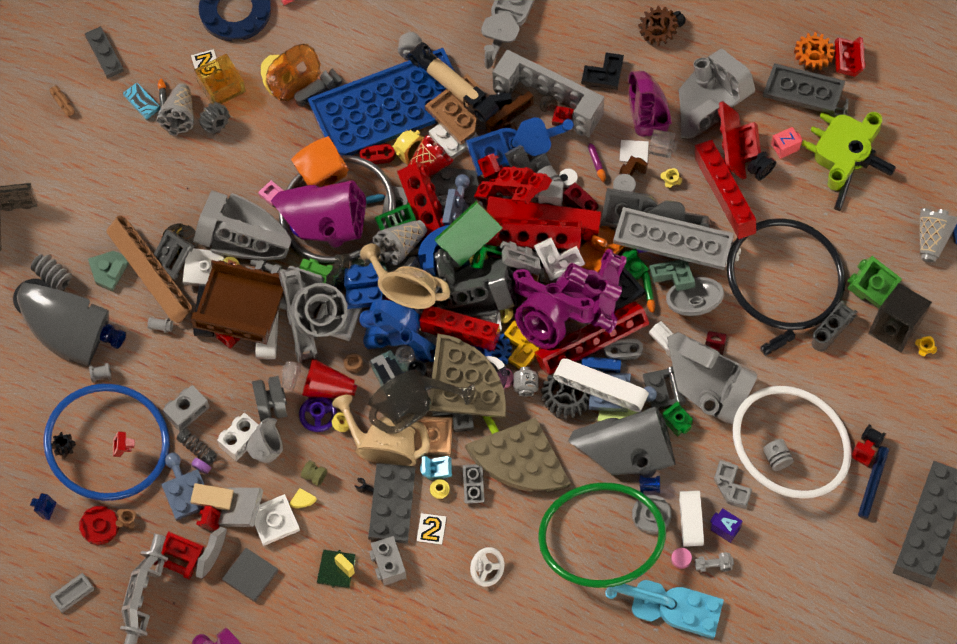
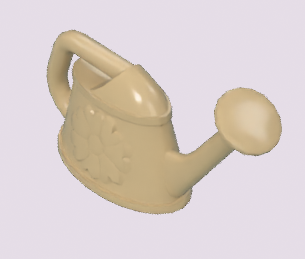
(407, 284)
(381, 446)

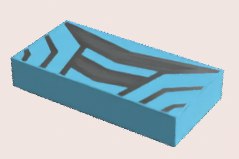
(141, 101)

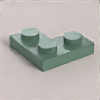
(676, 270)

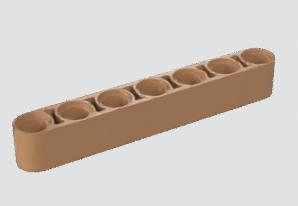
(149, 269)

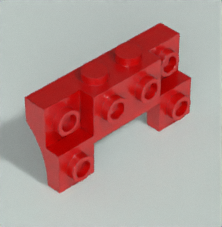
(516, 182)

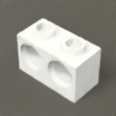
(234, 433)

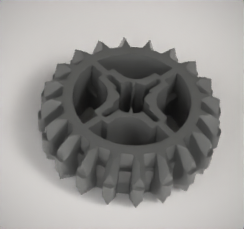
(555, 402)

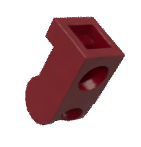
(579, 198)

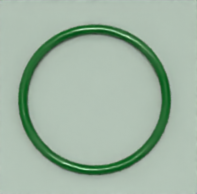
(609, 582)

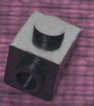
(501, 99)

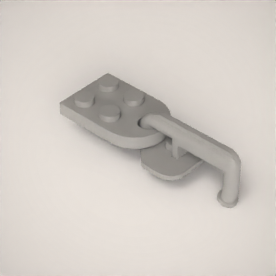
(504, 25)

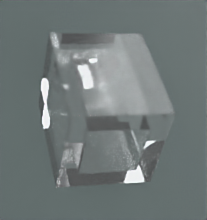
(662, 143)

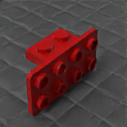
(739, 142)

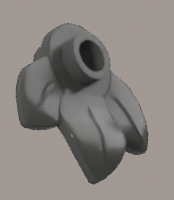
(445, 266)

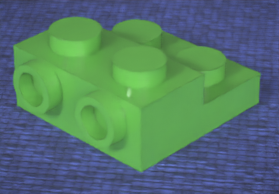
(873, 281)

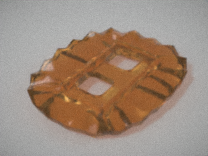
(288, 62)

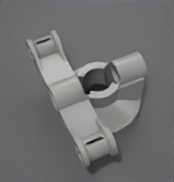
(298, 301)

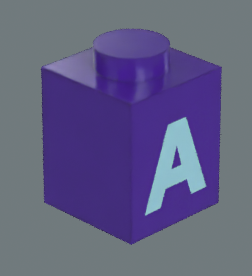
(725, 525)

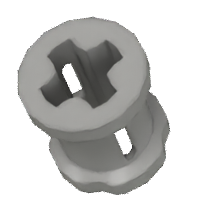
(100, 372)

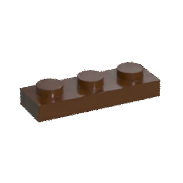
(510, 111)

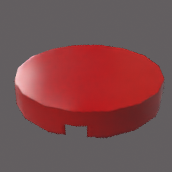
(98, 525)

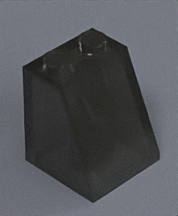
(899, 317)

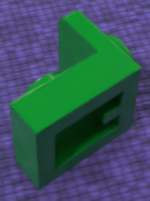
(634, 264)

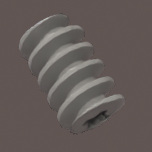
(51, 272)

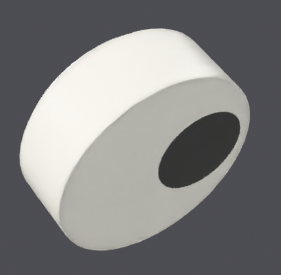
(568, 177)

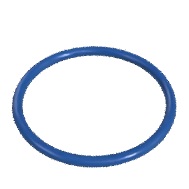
(99, 495)

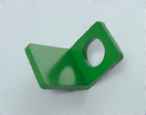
(482, 252)

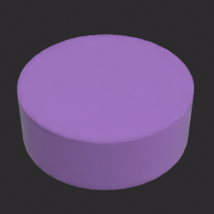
(201, 466)

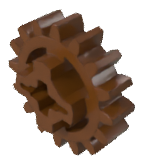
(655, 32)

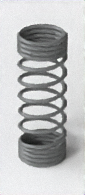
(211, 455)

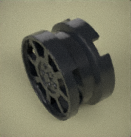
(762, 165)

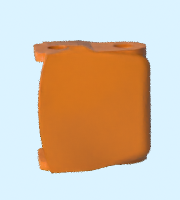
(320, 163)

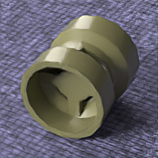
(314, 473)

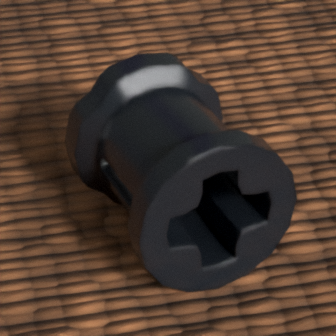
(873, 435)

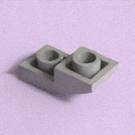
(473, 484)

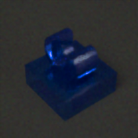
(43, 506)

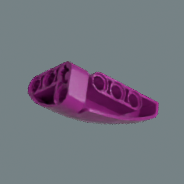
(648, 104)

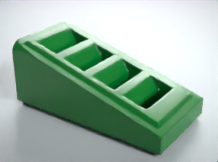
(407, 211)

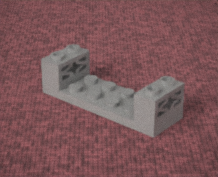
(586, 103)

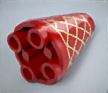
(431, 156)

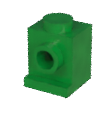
(677, 426)

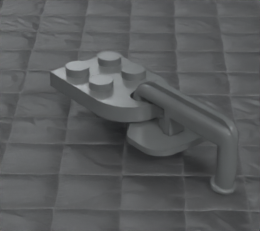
(617, 199)

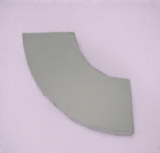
(211, 552)

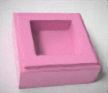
(269, 191)

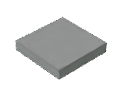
(243, 508)

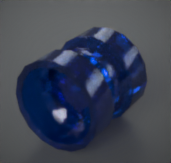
(112, 336)

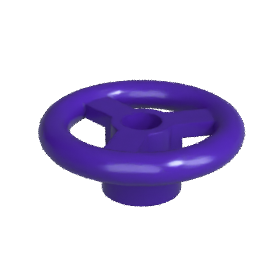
(317, 406)

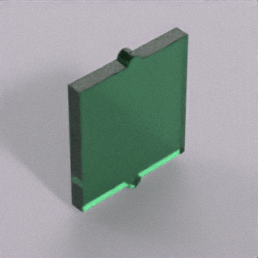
(330, 573)

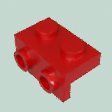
(849, 56)

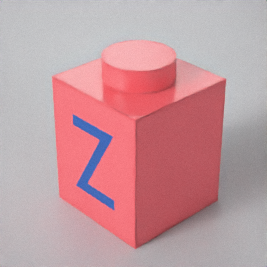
(786, 142)

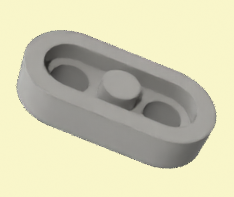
(623, 349)

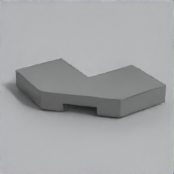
(732, 493)

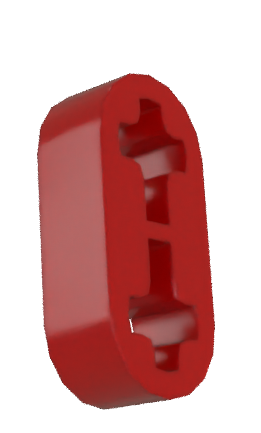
(377, 154)

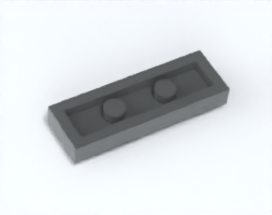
(104, 52)

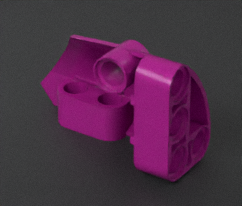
(324, 213)

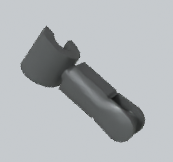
(330, 80)

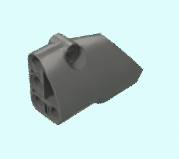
(628, 443)

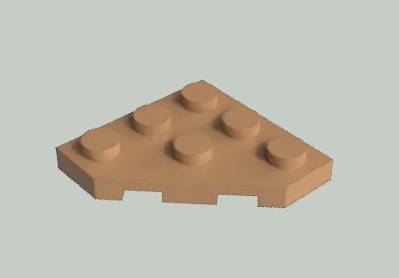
(452, 115)

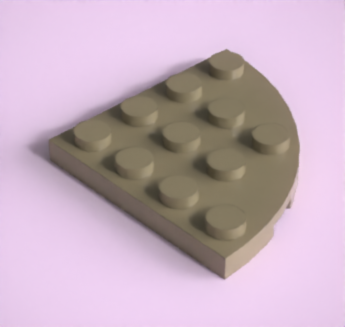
(462, 366)
(520, 458)

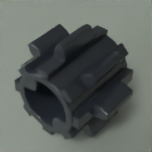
(64, 450)

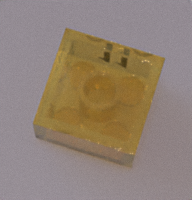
(220, 80)

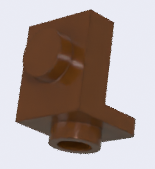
(634, 164)

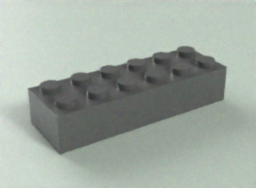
(929, 526)

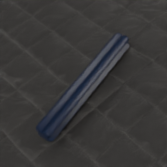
(873, 482)

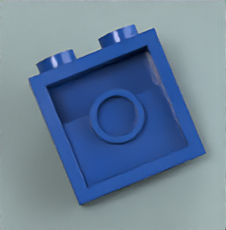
(361, 286)

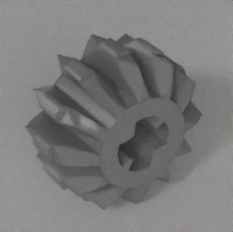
(214, 118)

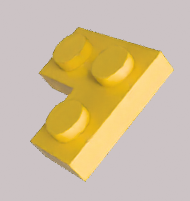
(525, 350)

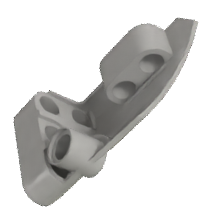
(713, 81)

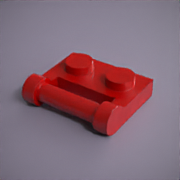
(183, 550)

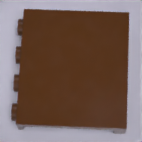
(239, 302)

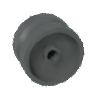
(271, 398)

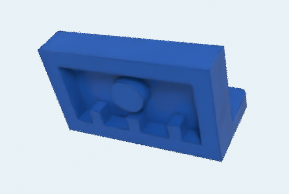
(602, 364)

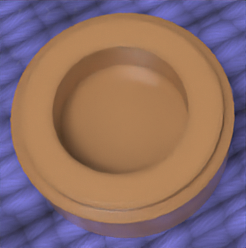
(353, 363)

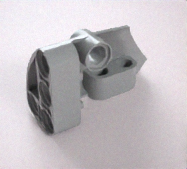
(708, 375)

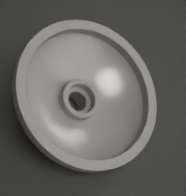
(697, 300)

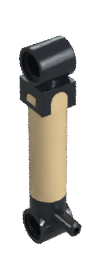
(472, 97)

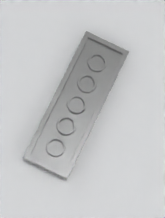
(673, 238)

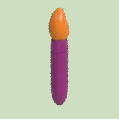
(597, 163)

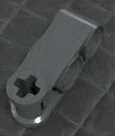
(841, 317)

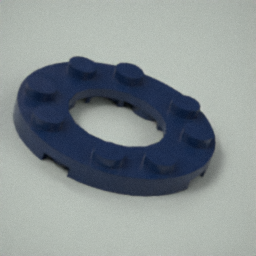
(234, 30)

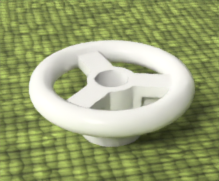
(484, 566)

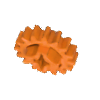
(814, 52)

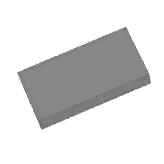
(72, 592)

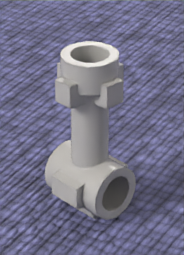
(725, 563)

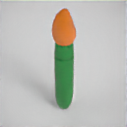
(649, 292)

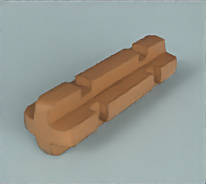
(62, 101)

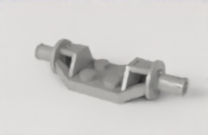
(138, 581)

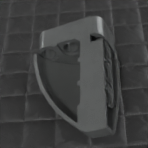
(481, 290)
(63, 321)

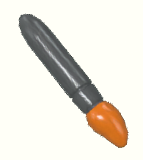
(162, 92)

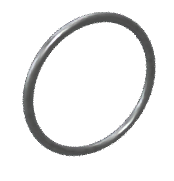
(356, 254)

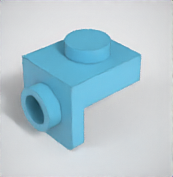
(436, 468)

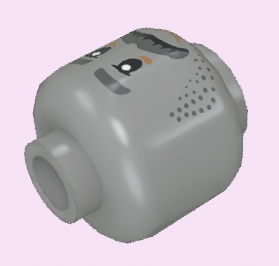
(526, 382)

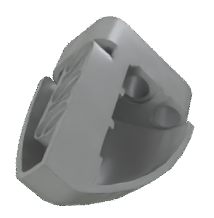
(240, 229)

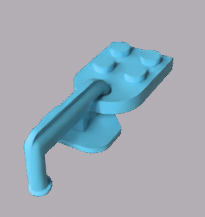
(692, 611)

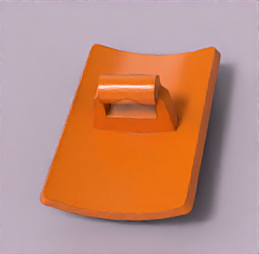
(593, 250)

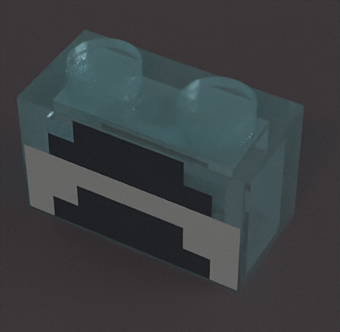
(386, 367)

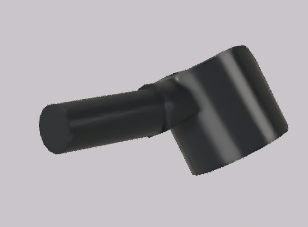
(364, 487)

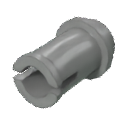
(160, 324)

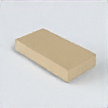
(212, 496)

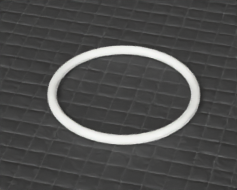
(761, 478)

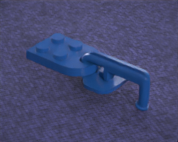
(530, 135)

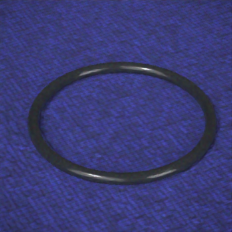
(771, 322)

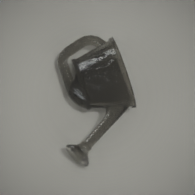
(407, 401)

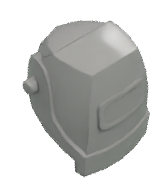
(265, 442)

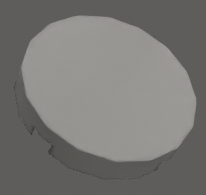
(644, 518)

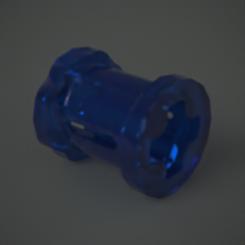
(650, 484)

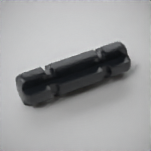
(777, 342)

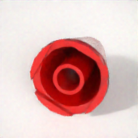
(327, 382)

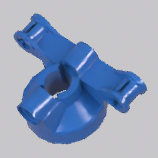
(395, 326)

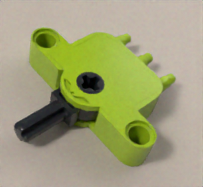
(838, 144)

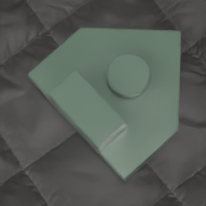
(108, 269)

